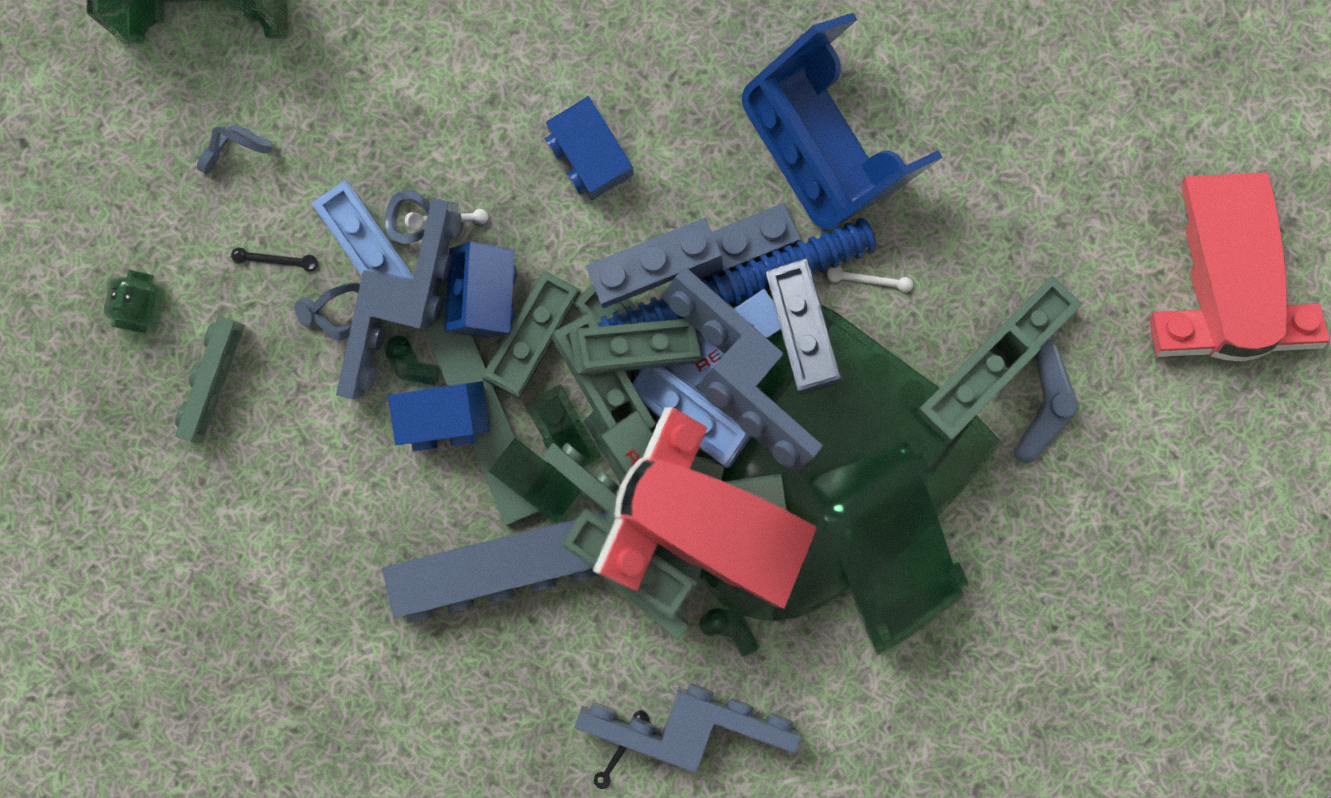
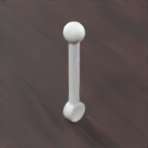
(416, 220)
(903, 284)

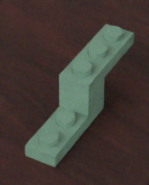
(999, 359)
(608, 393)
(603, 491)

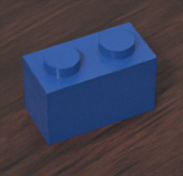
(589, 149)
(480, 290)
(439, 414)

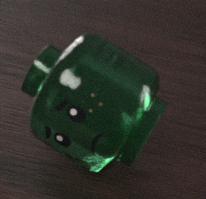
(134, 302)

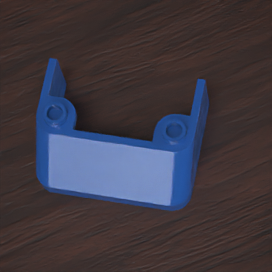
(812, 137)

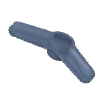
(1057, 407)

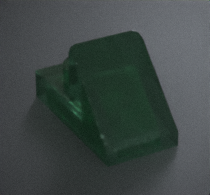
(561, 424)
(535, 480)

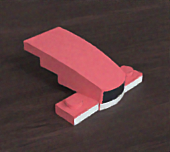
(1236, 277)
(700, 521)

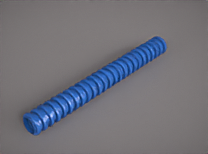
(751, 279)

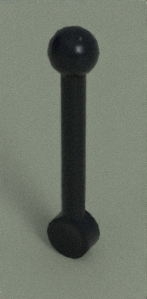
(308, 262)
(621, 749)

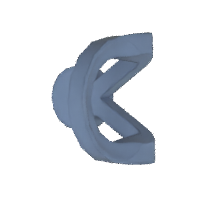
(212, 153)
(391, 212)
(308, 311)

